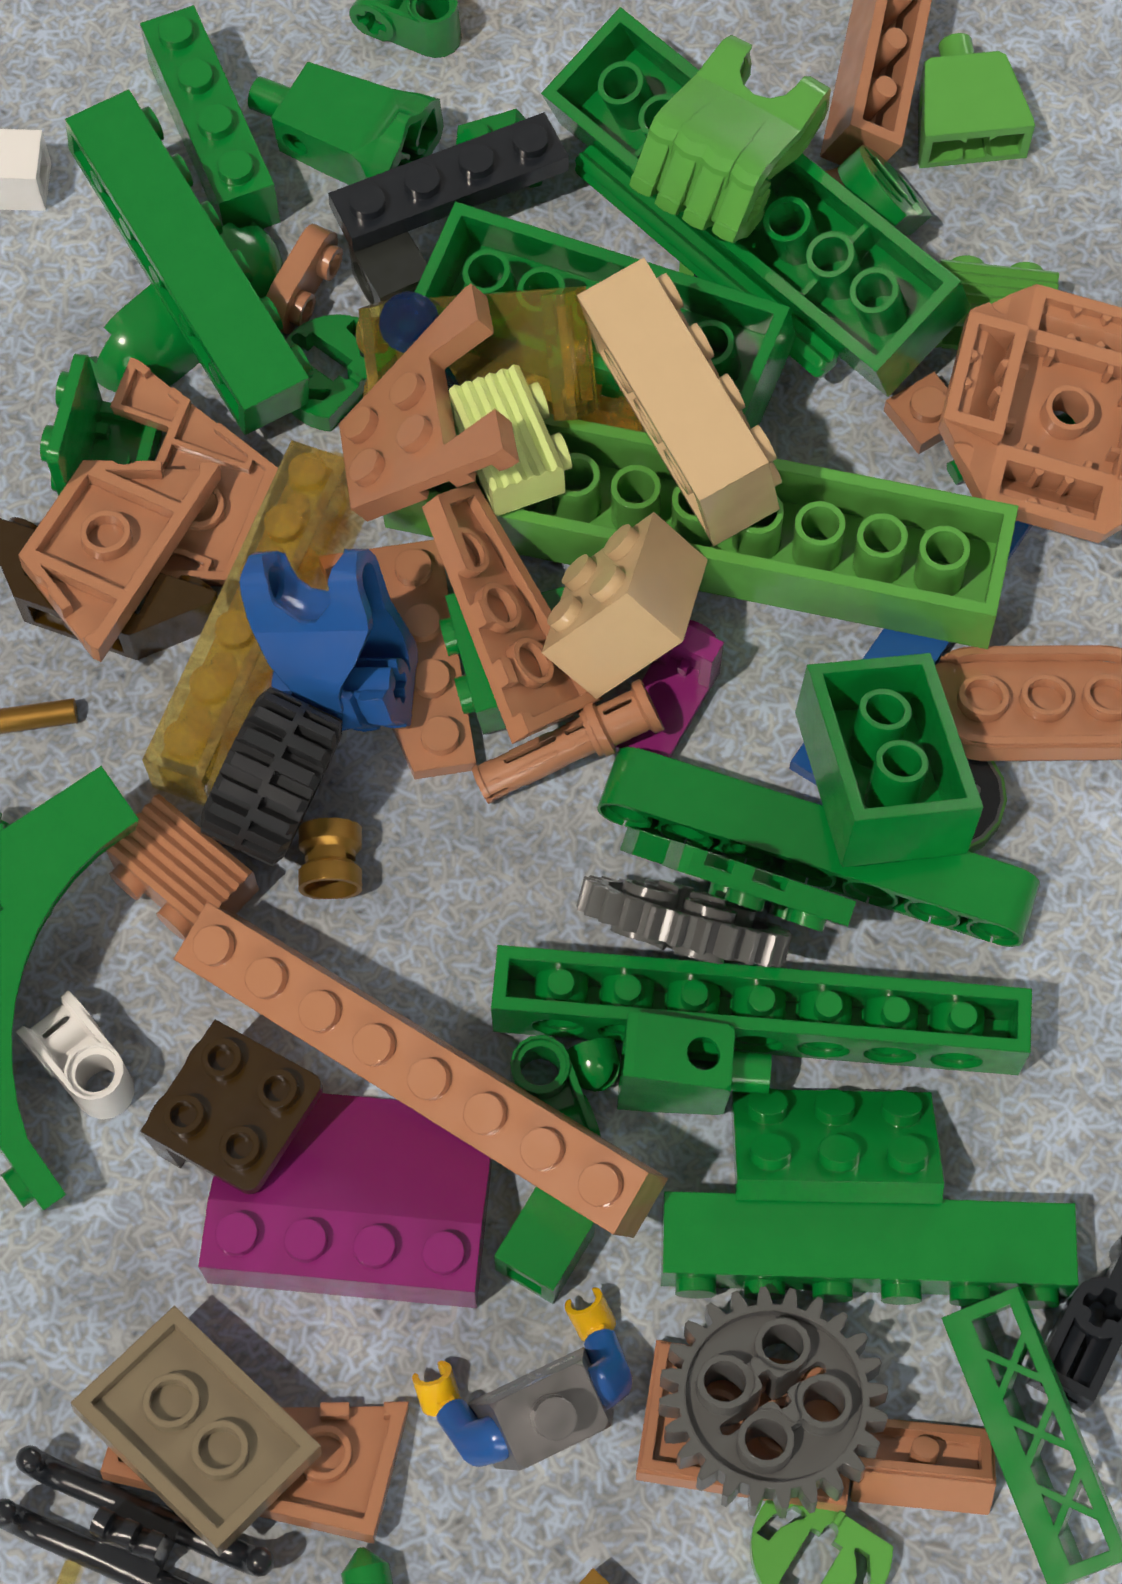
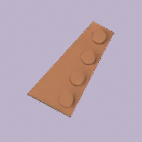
(345, 1485)

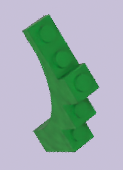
(37, 867)

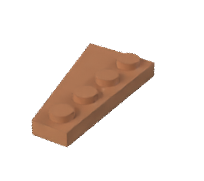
(502, 613)
(439, 732)

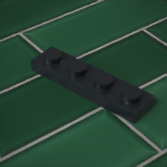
(463, 173)

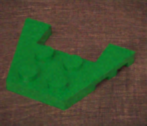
(742, 882)

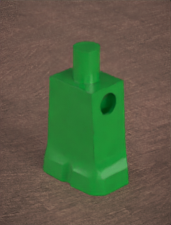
(348, 123)

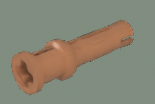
(596, 730)

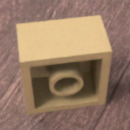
(624, 605)

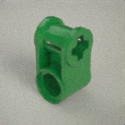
(418, 25)
(563, 1092)

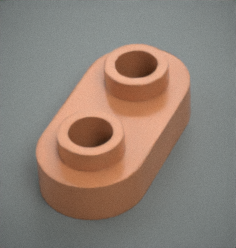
(309, 262)

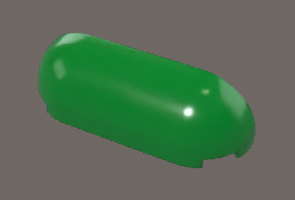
(150, 334)

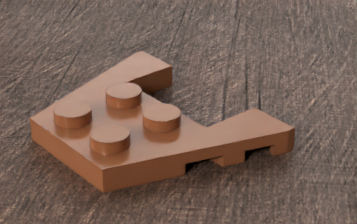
(404, 427)
(192, 437)

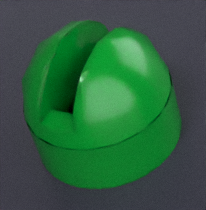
(595, 1063)

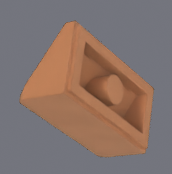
(929, 1468)

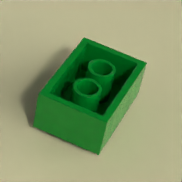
(887, 760)

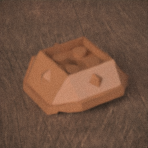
(1010, 373)

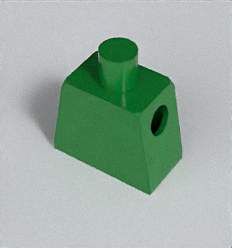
(661, 1062)

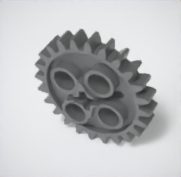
(684, 921)
(811, 1448)

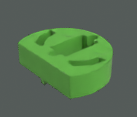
(773, 1557)

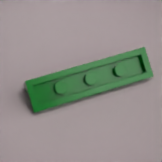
(1017, 1449)

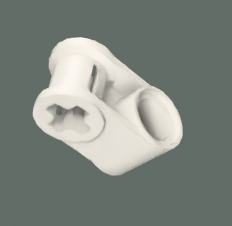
(74, 1050)

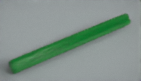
(694, 250)

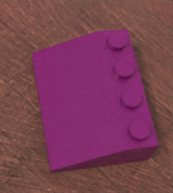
(358, 1208)

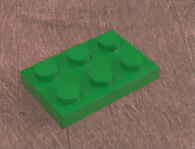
(836, 1146)

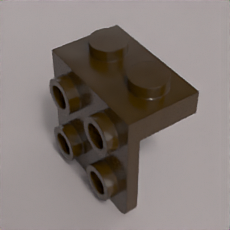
(232, 1109)

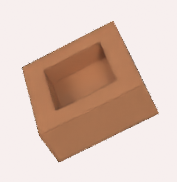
(918, 411)

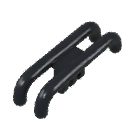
(129, 1529)

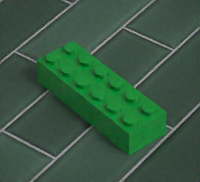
(504, 255)

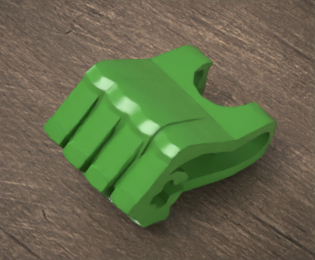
(722, 142)

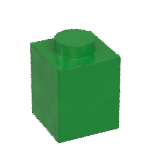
(544, 1245)

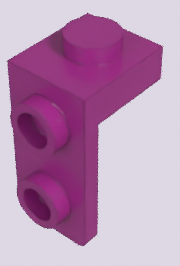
(679, 686)

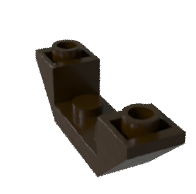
(170, 615)

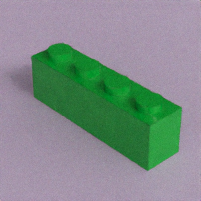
(209, 119)

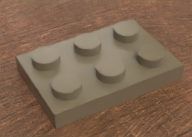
(196, 1429)

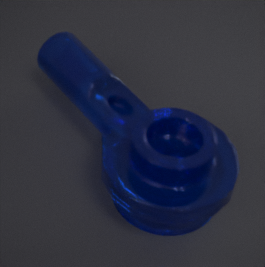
(405, 319)

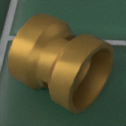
(330, 858)

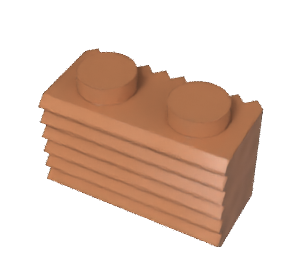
(178, 867)

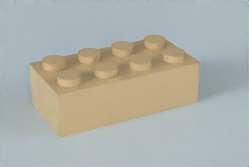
(682, 400)

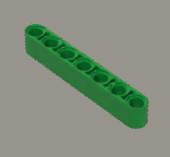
(795, 842)

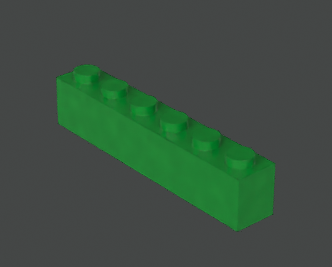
(189, 262)
(869, 1247)

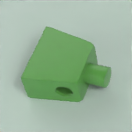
(970, 107)

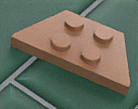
(111, 541)

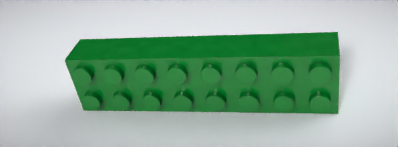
(817, 243)

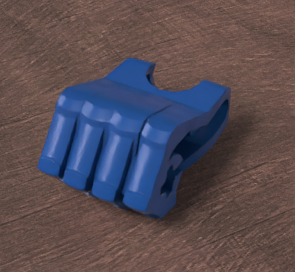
(334, 646)

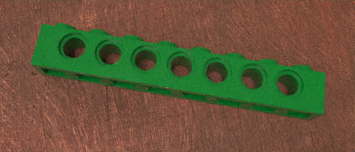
(769, 1007)

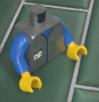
(541, 1409)

